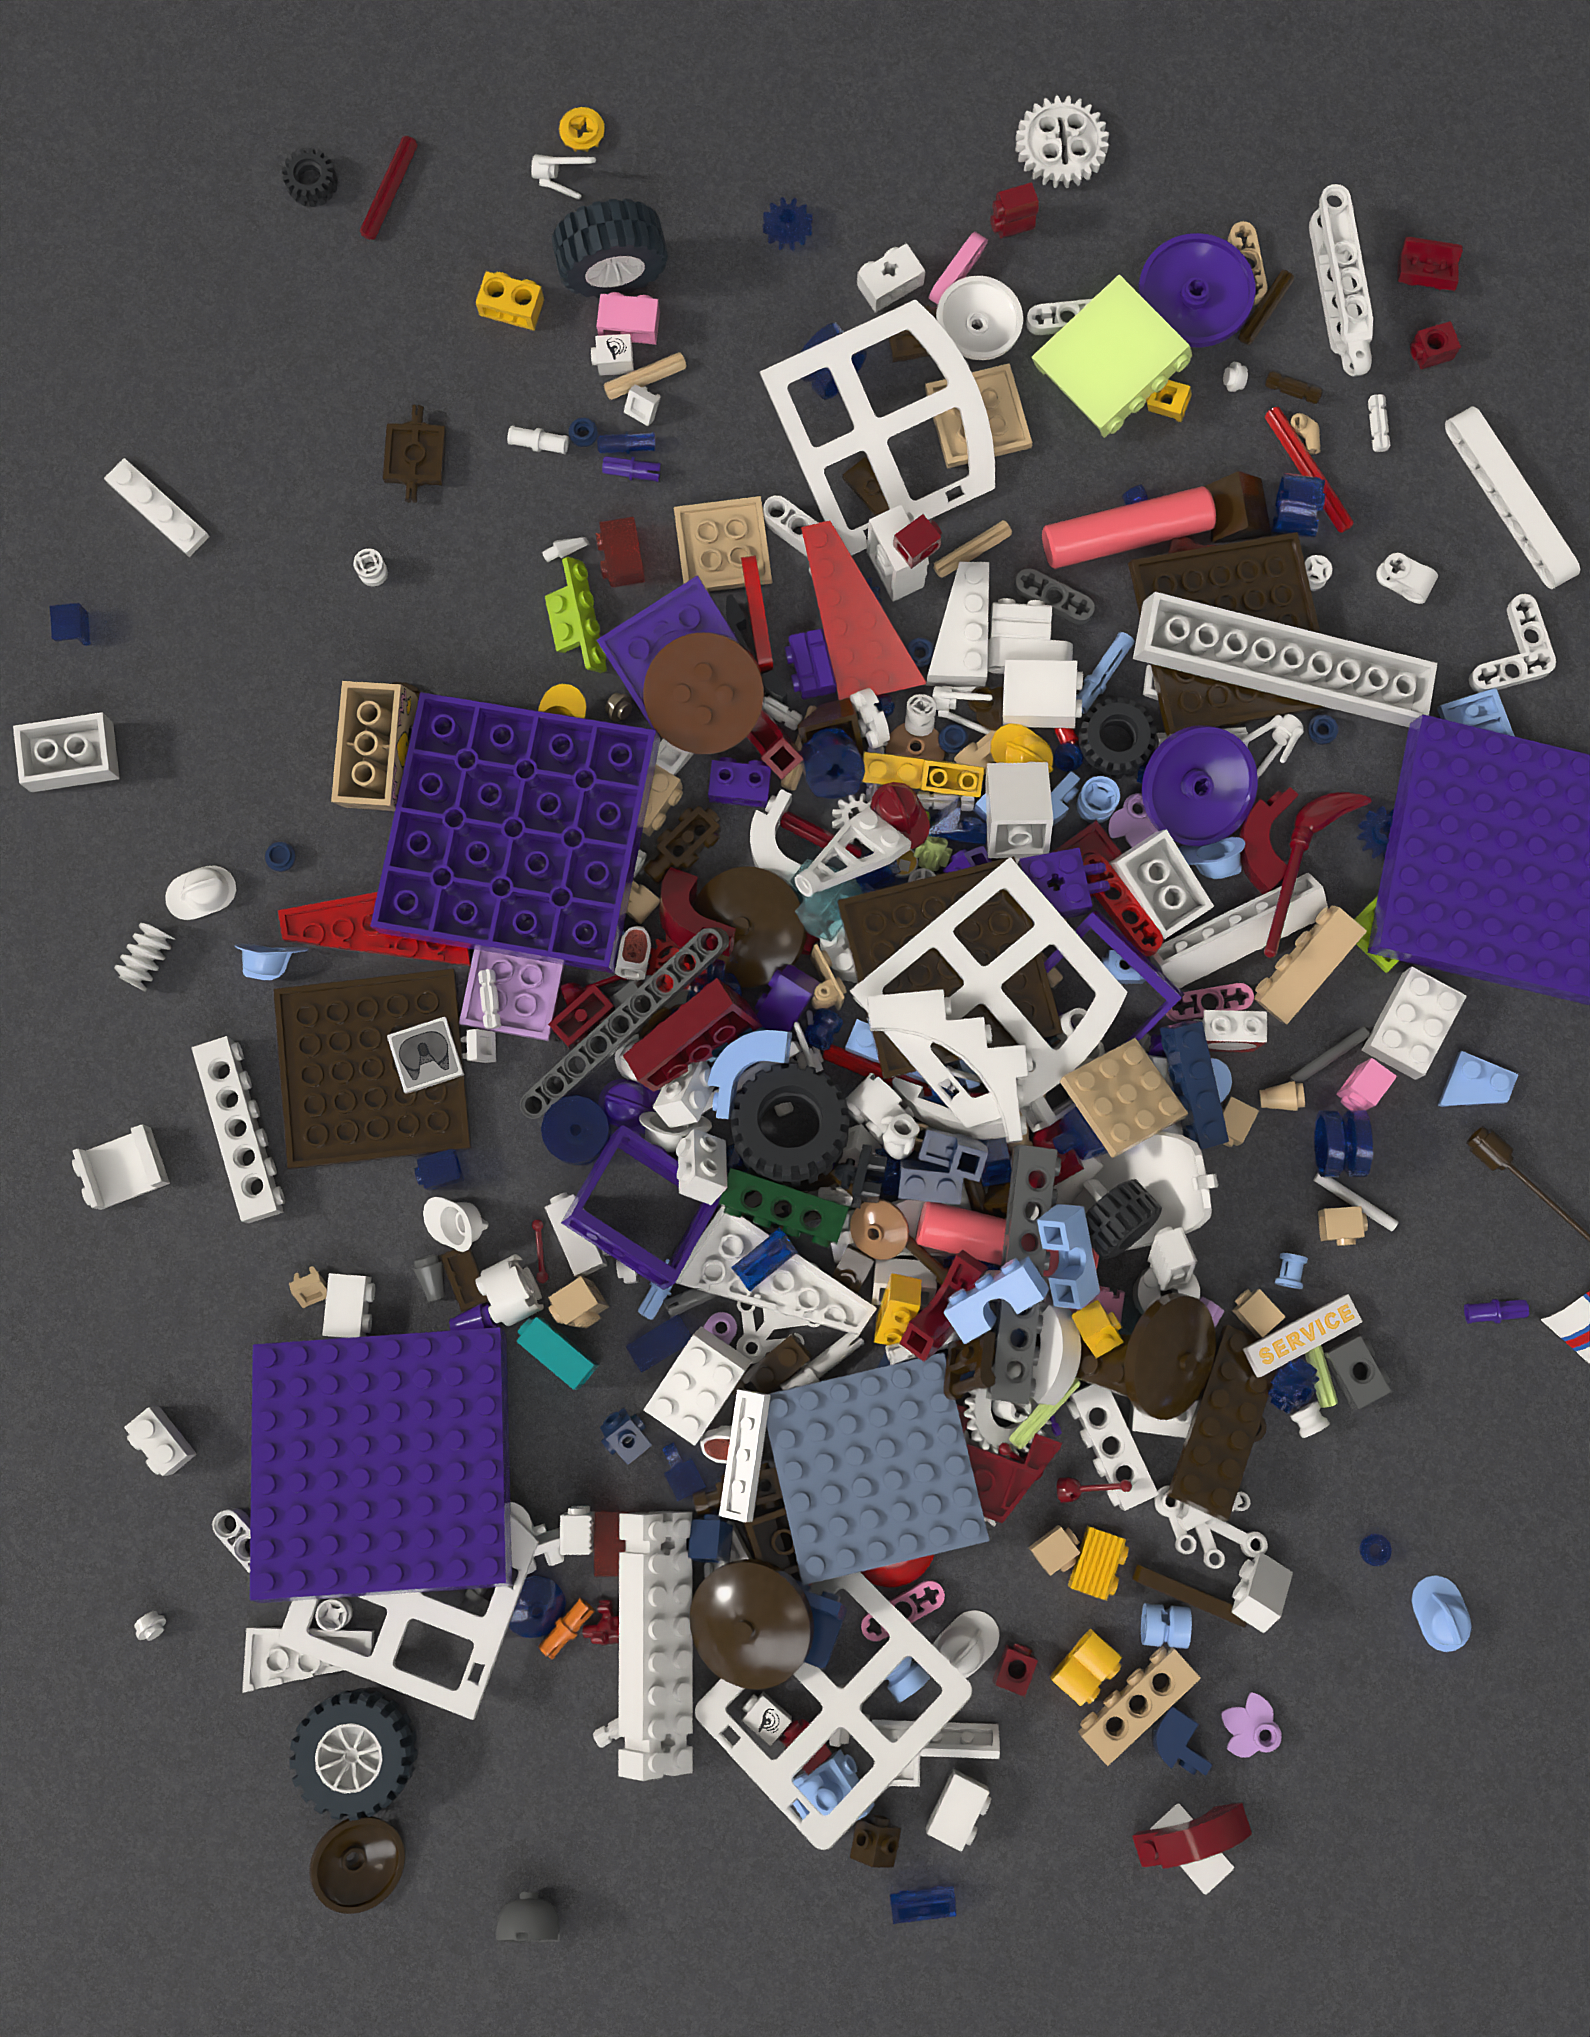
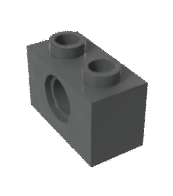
(1341, 1362)

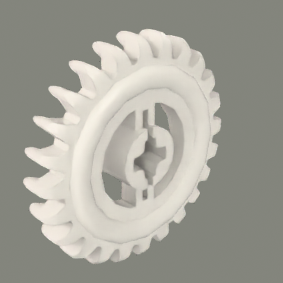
(985, 1428)

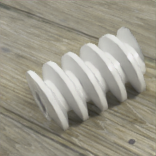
(143, 956)

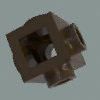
(875, 1842)

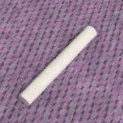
(1355, 1200)

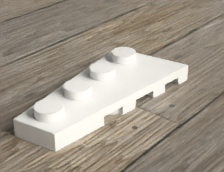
(275, 1664)

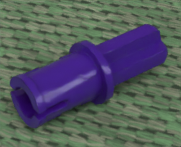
(630, 468)
(1496, 1311)

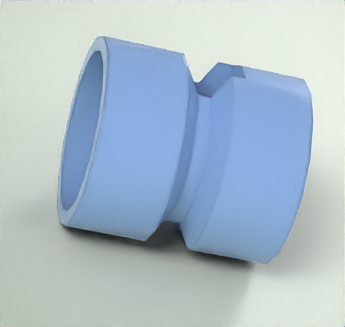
(1098, 799)
(1166, 1626)
(906, 1679)

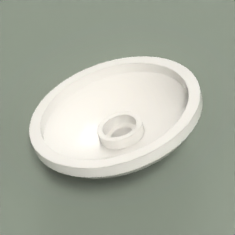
(983, 303)

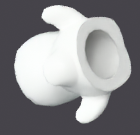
(900, 1135)

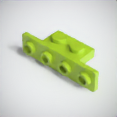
(574, 616)

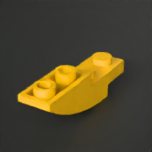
(923, 773)

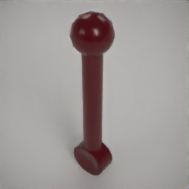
(542, 1276)

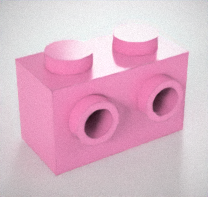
(630, 316)

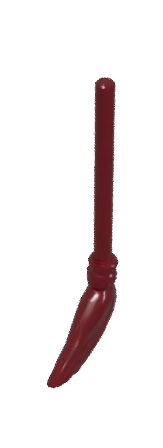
(1309, 820)

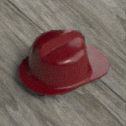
(902, 810)

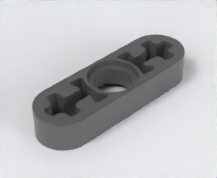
(1051, 584)

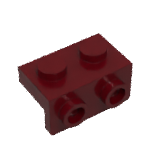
(1429, 263)

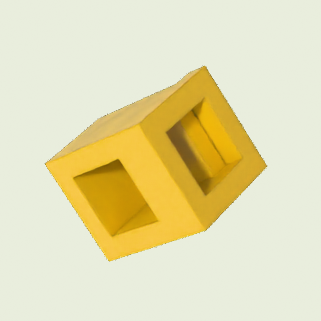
(1178, 393)

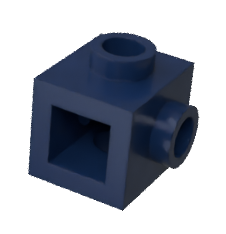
(625, 1435)

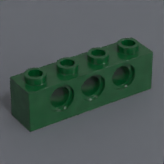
(741, 1183)

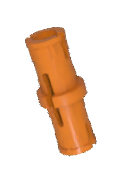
(566, 1628)

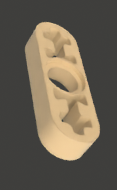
(1251, 251)

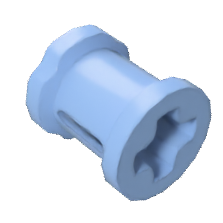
(1291, 1270)

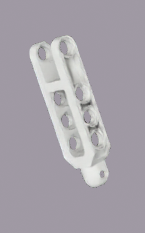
(1332, 249)

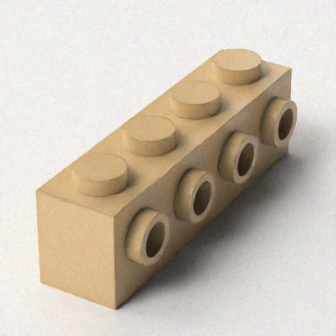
(1309, 963)
(578, 1304)

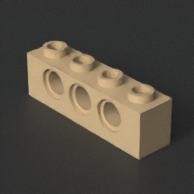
(1134, 1723)

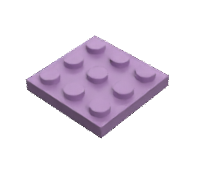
(525, 991)

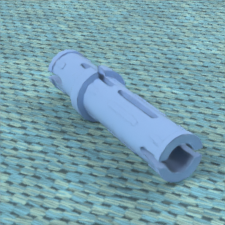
(1096, 682)

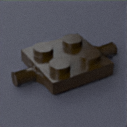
(414, 454)

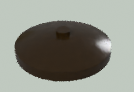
(764, 917)
(1170, 1356)
(751, 1624)

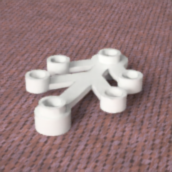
(772, 1321)
(1204, 1532)

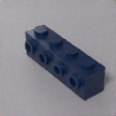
(1194, 1083)

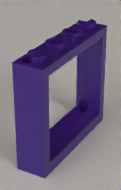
(1135, 959)
(616, 1244)

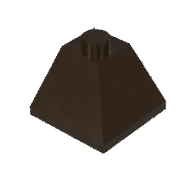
(832, 715)

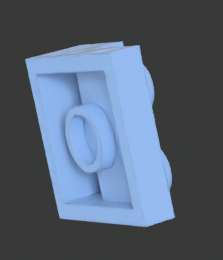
(828, 1784)

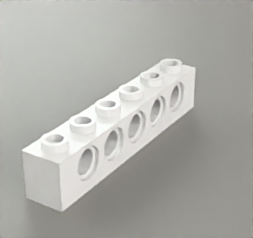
(209, 1059)

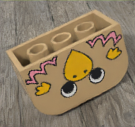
(372, 744)

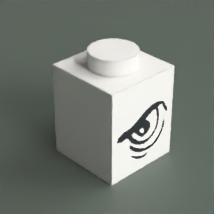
(613, 354)
(765, 1717)

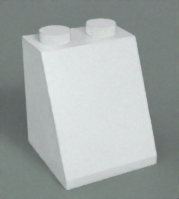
(1018, 809)

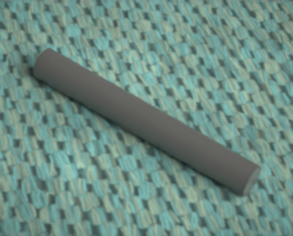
(1330, 1055)

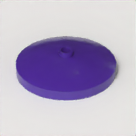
(1199, 287)
(1200, 785)

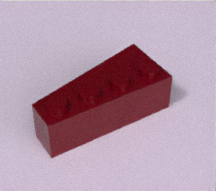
(690, 1035)

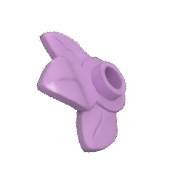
(1130, 824)
(1248, 1723)

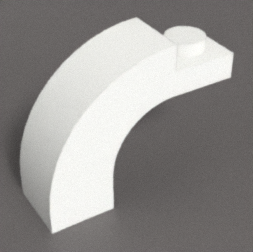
(762, 838)
(1058, 1354)

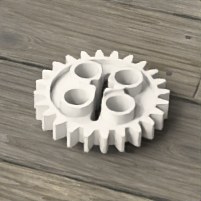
(1088, 140)

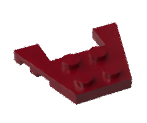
(1003, 1481)

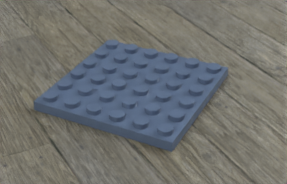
(874, 1469)

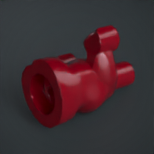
(607, 1629)

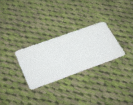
(1206, 1872)

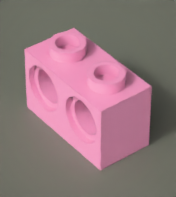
(1366, 1085)

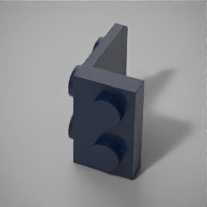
(828, 1619)

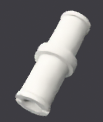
(538, 439)

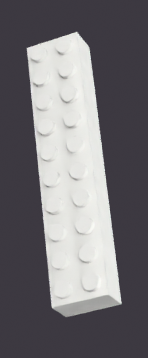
(1283, 660)

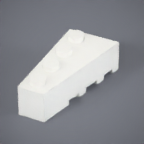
(963, 639)

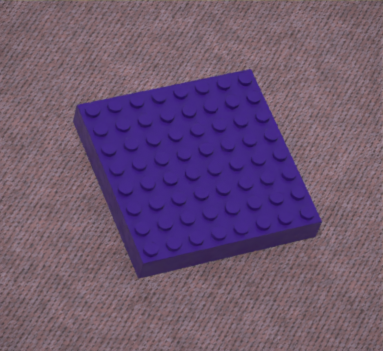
(516, 832)
(1489, 860)
(380, 1465)

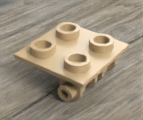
(832, 989)

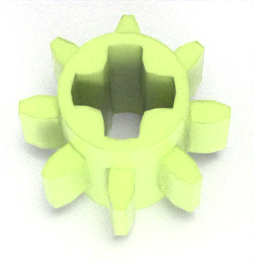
(933, 853)

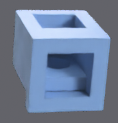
(1123, 976)

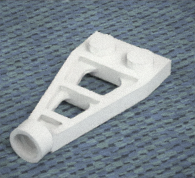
(869, 829)

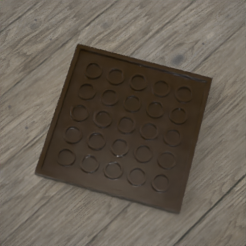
(1245, 577)
(890, 917)
(342, 1078)

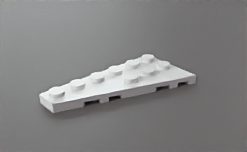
(792, 1289)

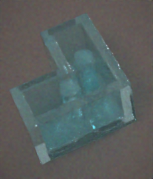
(820, 911)

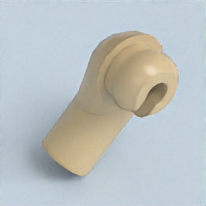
(1308, 430)

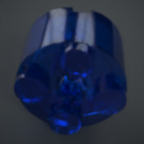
(1297, 504)
(832, 764)

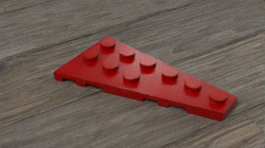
(856, 629)
(347, 926)

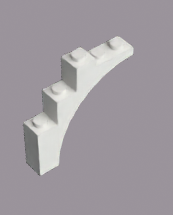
(997, 1067)

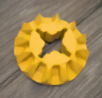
(575, 120)

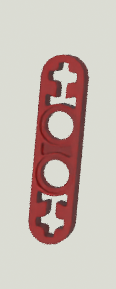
(757, 613)
(1126, 902)

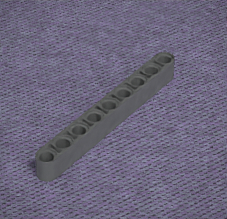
(637, 1018)

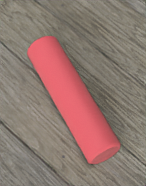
(1129, 527)
(977, 1233)

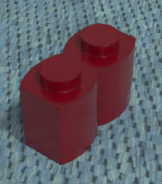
(1015, 210)

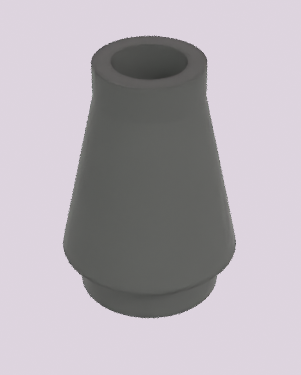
(430, 1276)

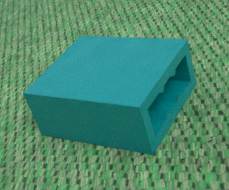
(556, 1352)

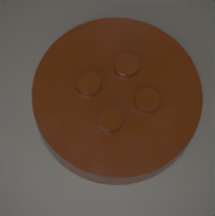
(704, 692)

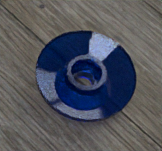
(537, 1592)

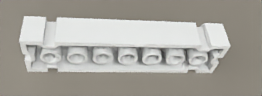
(655, 1645)

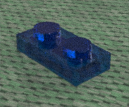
(764, 1259)
(659, 1343)
(923, 1904)

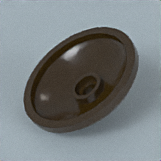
(368, 1877)

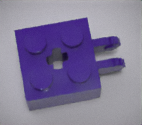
(1070, 874)

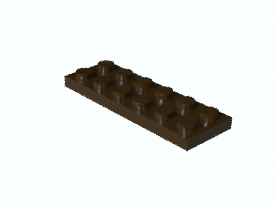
(1222, 1429)

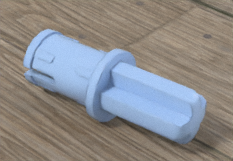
(653, 1300)

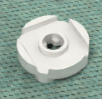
(871, 722)

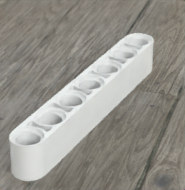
(1512, 497)

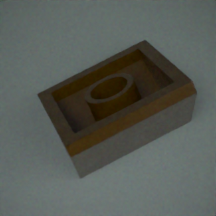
(1239, 508)

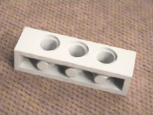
(1127, 1454)

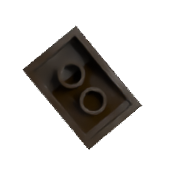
(772, 1540)

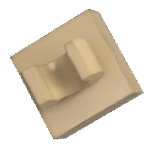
(309, 1288)

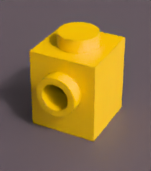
(1098, 1328)

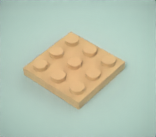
(1003, 412)
(717, 536)
(1123, 1097)

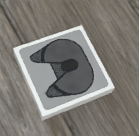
(425, 1055)

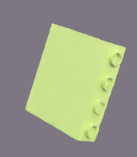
(1113, 356)

